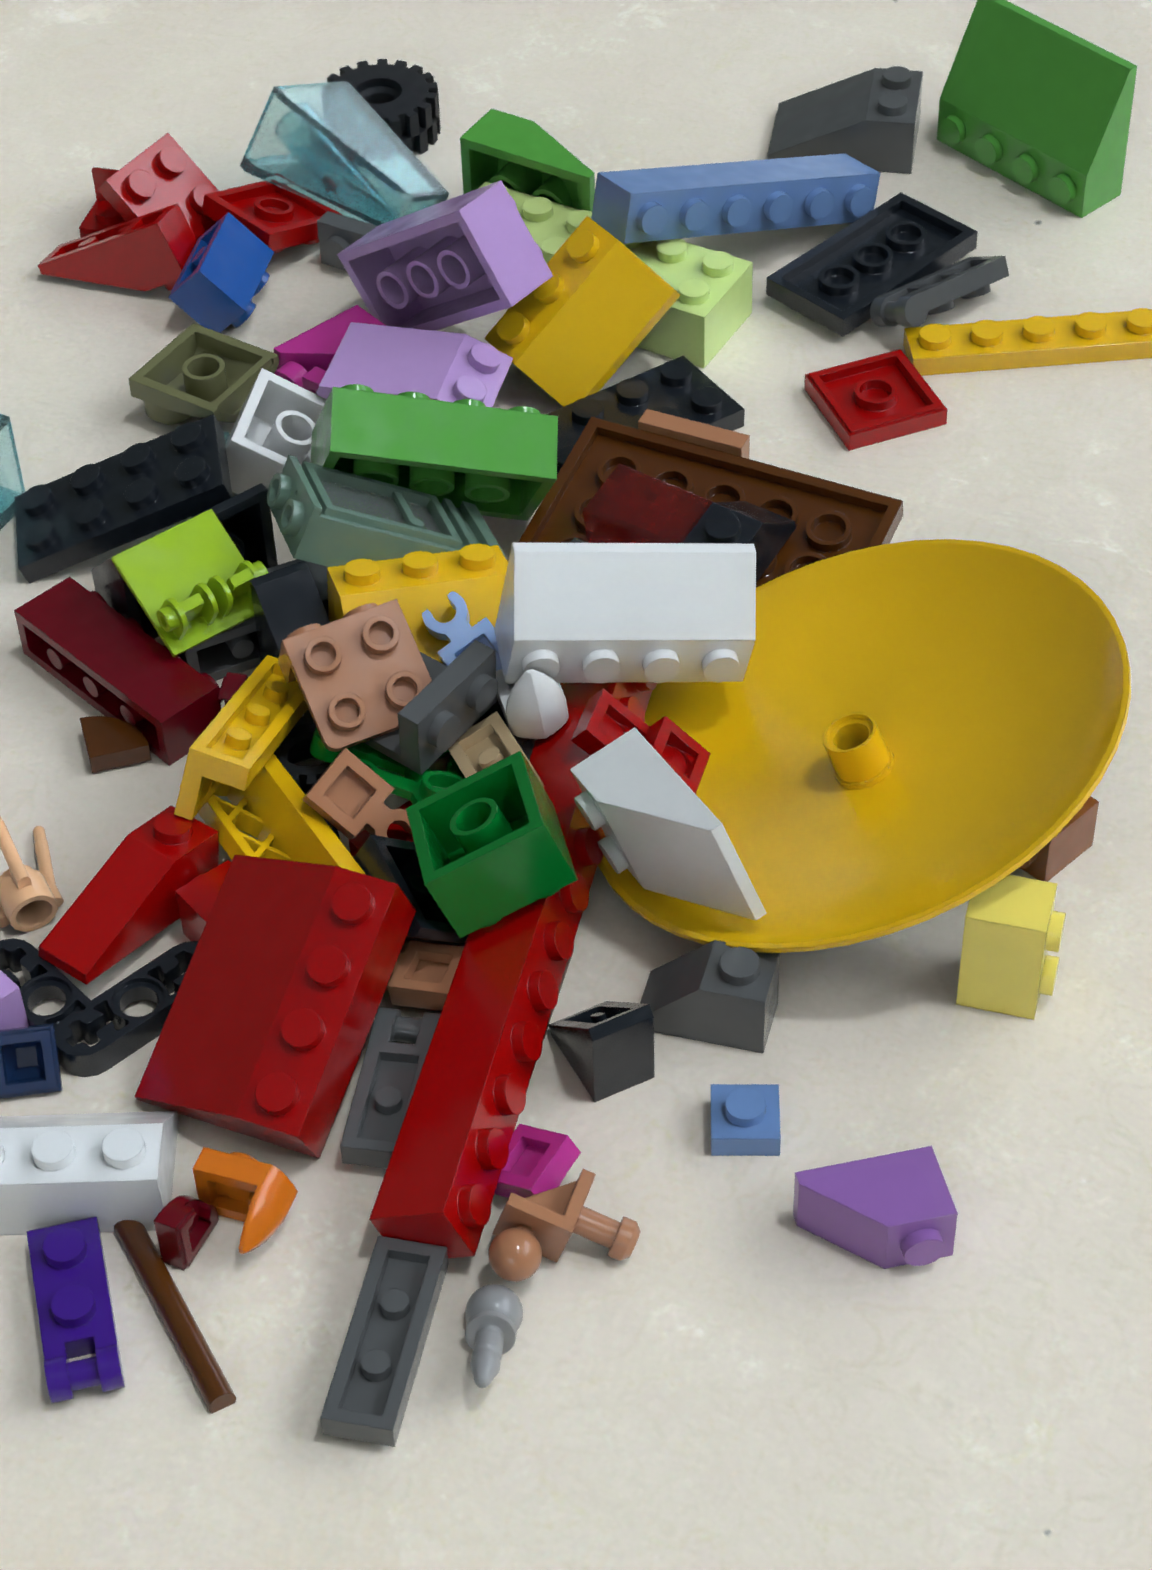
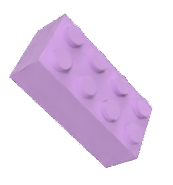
(447, 262)

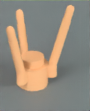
(27, 895)

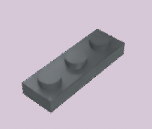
(385, 1341)

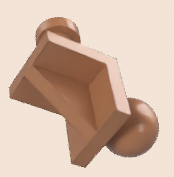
(545, 1223)

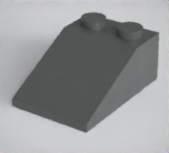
(864, 116)

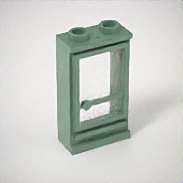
(348, 517)

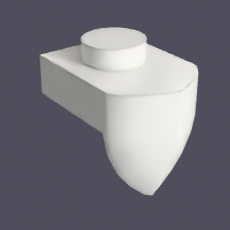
(532, 705)

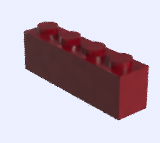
(118, 667)

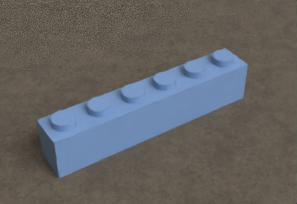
(733, 197)

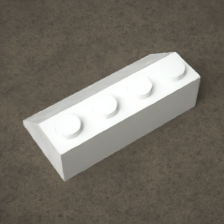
(628, 612)
(85, 1168)

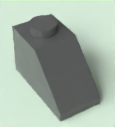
(716, 996)

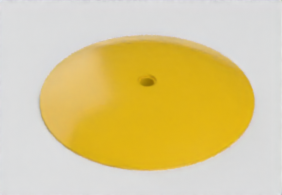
(896, 739)

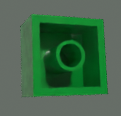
(490, 845)

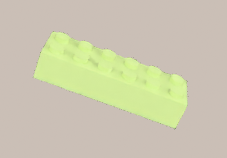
(711, 283)

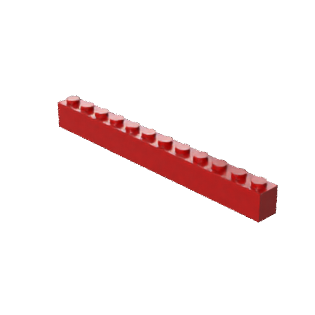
(493, 1027)

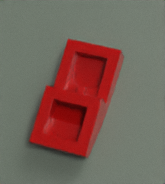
(608, 719)

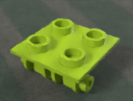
(190, 581)

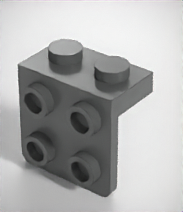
(442, 709)

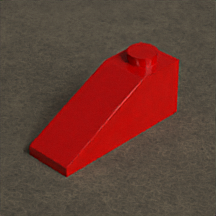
(129, 254)
(131, 895)

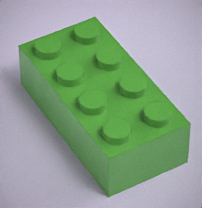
(441, 448)

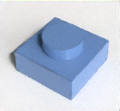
(745, 1120)

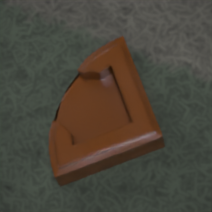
(113, 743)

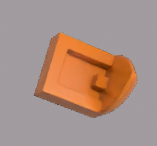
(244, 1192)

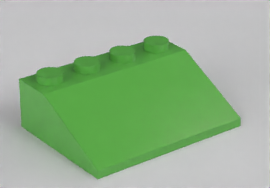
(1039, 106)

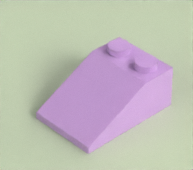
(417, 360)

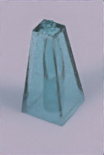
(338, 154)

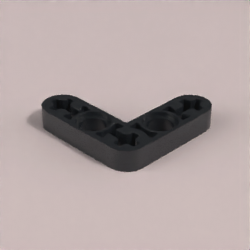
(87, 1018)

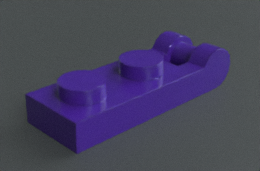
(74, 1308)

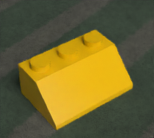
(585, 317)
(422, 583)

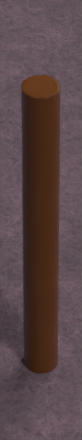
(175, 1315)

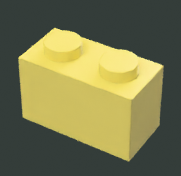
(1008, 947)

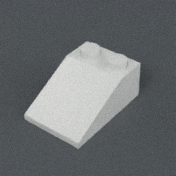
(269, 427)
(661, 828)

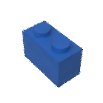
(222, 275)

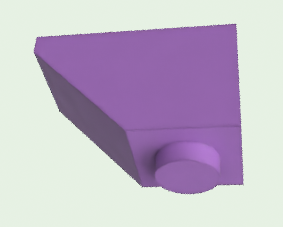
(880, 1207)

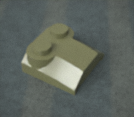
(200, 376)

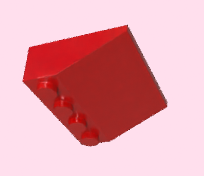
(279, 1000)

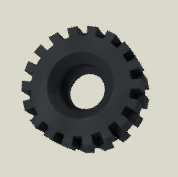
(401, 97)

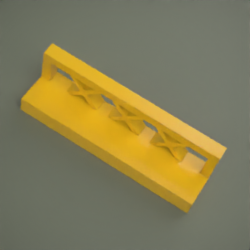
(241, 736)
(278, 818)

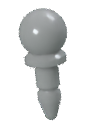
(491, 1328)

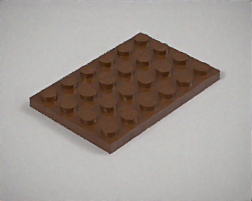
(826, 513)

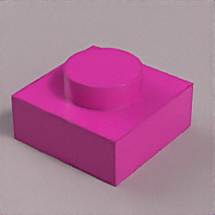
(536, 1161)

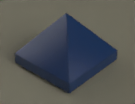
(29, 1061)

